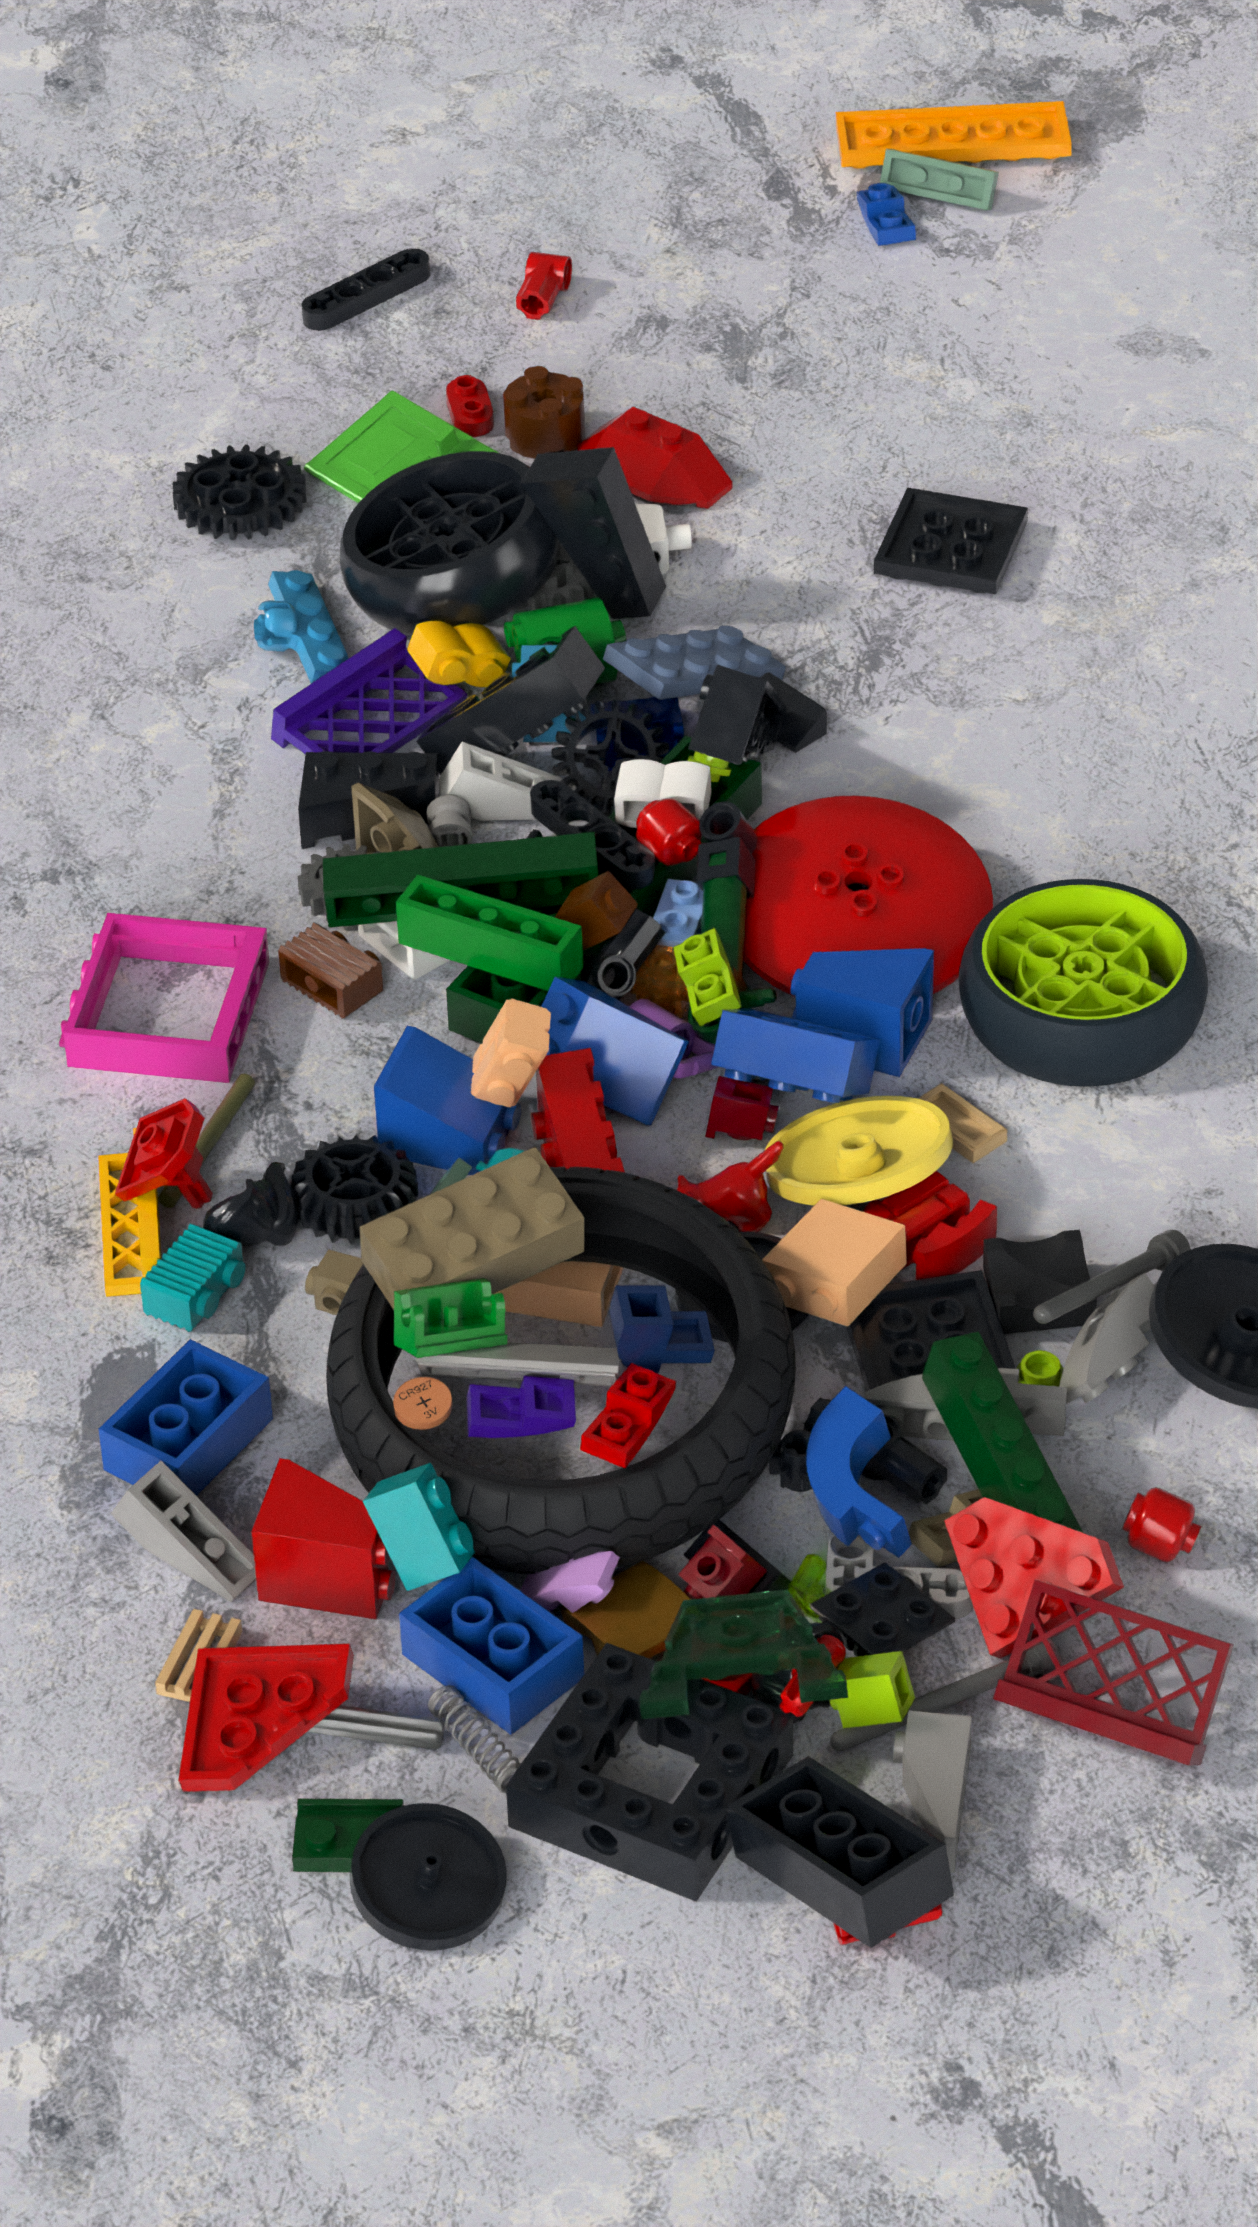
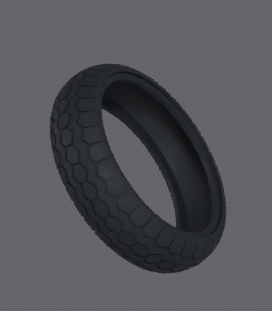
(630, 1510)

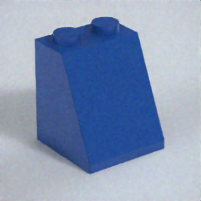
(870, 995)
(430, 1109)

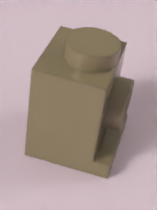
(331, 1280)

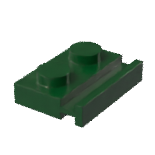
(330, 1830)

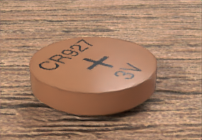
(422, 1403)

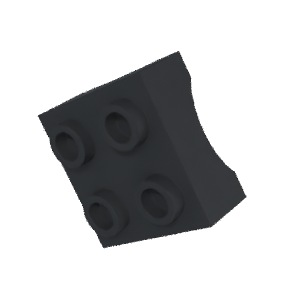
(1032, 1273)

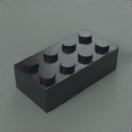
(840, 1851)

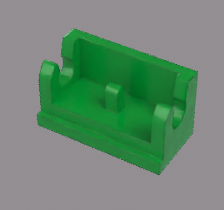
(449, 1318)

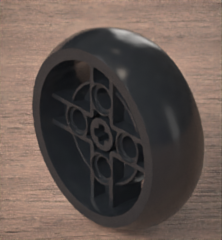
(447, 543)

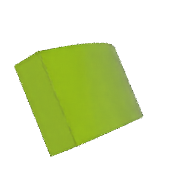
(707, 976)

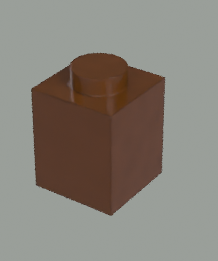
(599, 907)

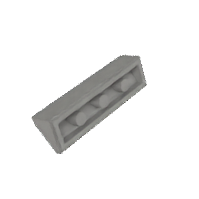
(515, 1360)

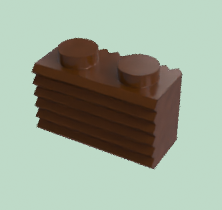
(330, 970)

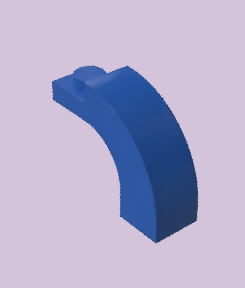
(837, 1452)

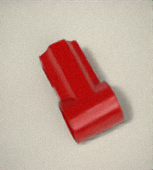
(544, 278)

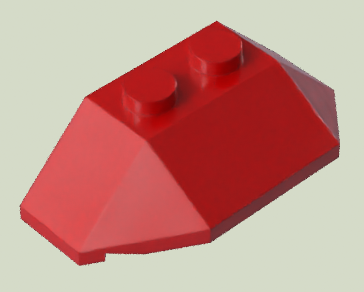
(662, 459)

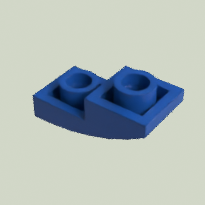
(885, 214)

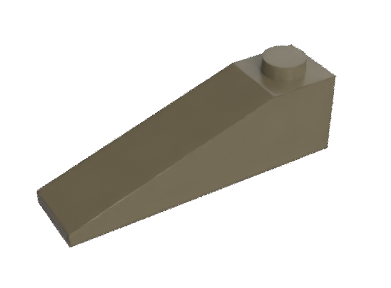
(387, 823)

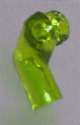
(805, 1586)

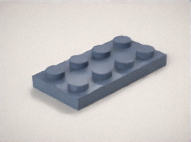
(679, 663)

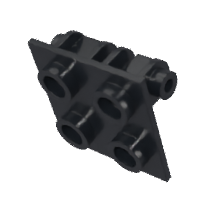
(881, 1613)

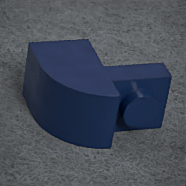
(653, 1334)

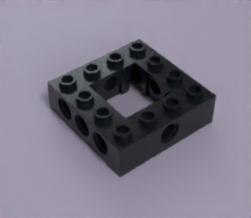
(662, 1843)

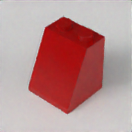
(318, 1547)

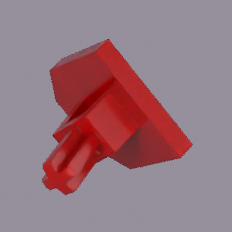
(166, 1155)

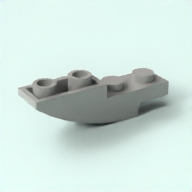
(1109, 1340)
(918, 1416)

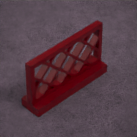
(1099, 1716)

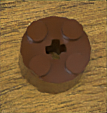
(544, 412)

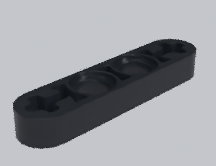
(332, 307)
(557, 805)

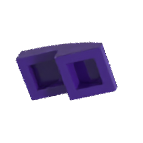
(533, 1409)

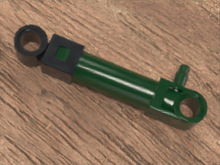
(727, 882)

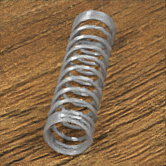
(452, 1707)

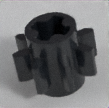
(790, 1461)

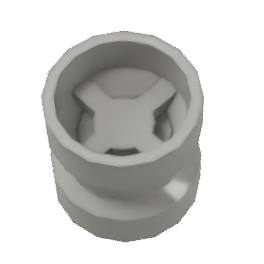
(449, 821)

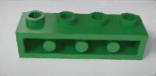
(488, 933)

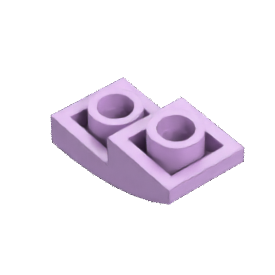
(573, 1582)

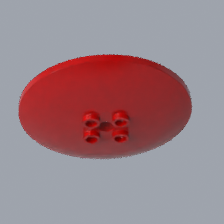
(919, 875)

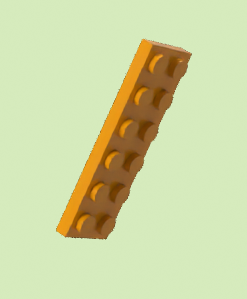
(955, 133)

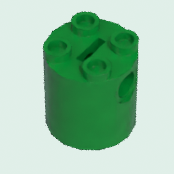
(549, 624)

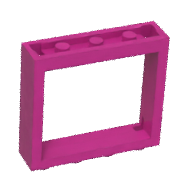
(173, 941)

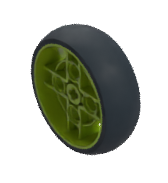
(1083, 982)

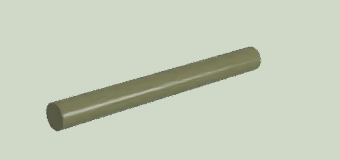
(214, 1129)

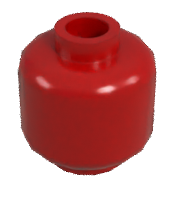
(669, 831)
(1161, 1524)

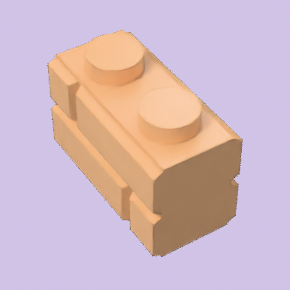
(510, 1053)

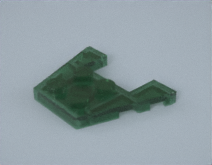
(739, 1637)

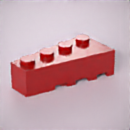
(573, 1114)

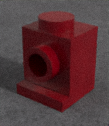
(741, 1110)
(720, 1569)

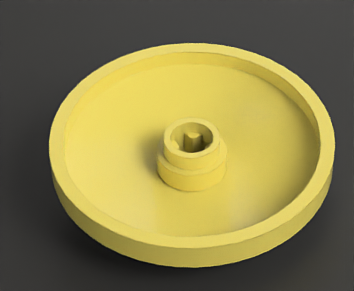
(860, 1150)

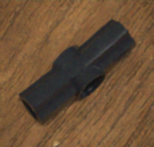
(625, 953)
(897, 1461)

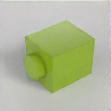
(876, 1689)

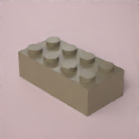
(487, 1226)

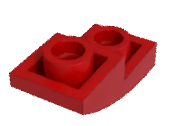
(955, 1248)
(629, 1417)

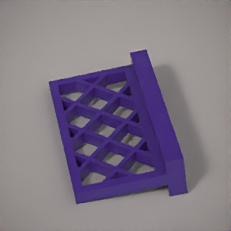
(344, 689)

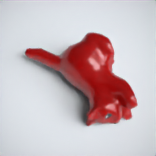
(738, 1191)

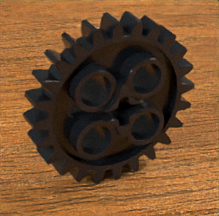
(239, 492)

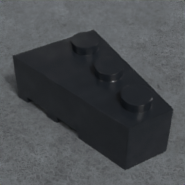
(326, 788)

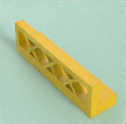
(146, 1229)

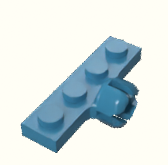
(300, 623)

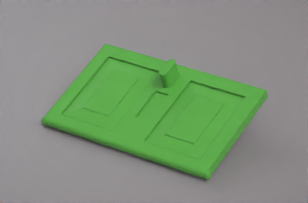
(385, 442)

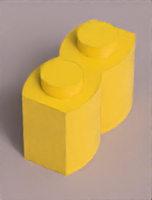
(458, 653)

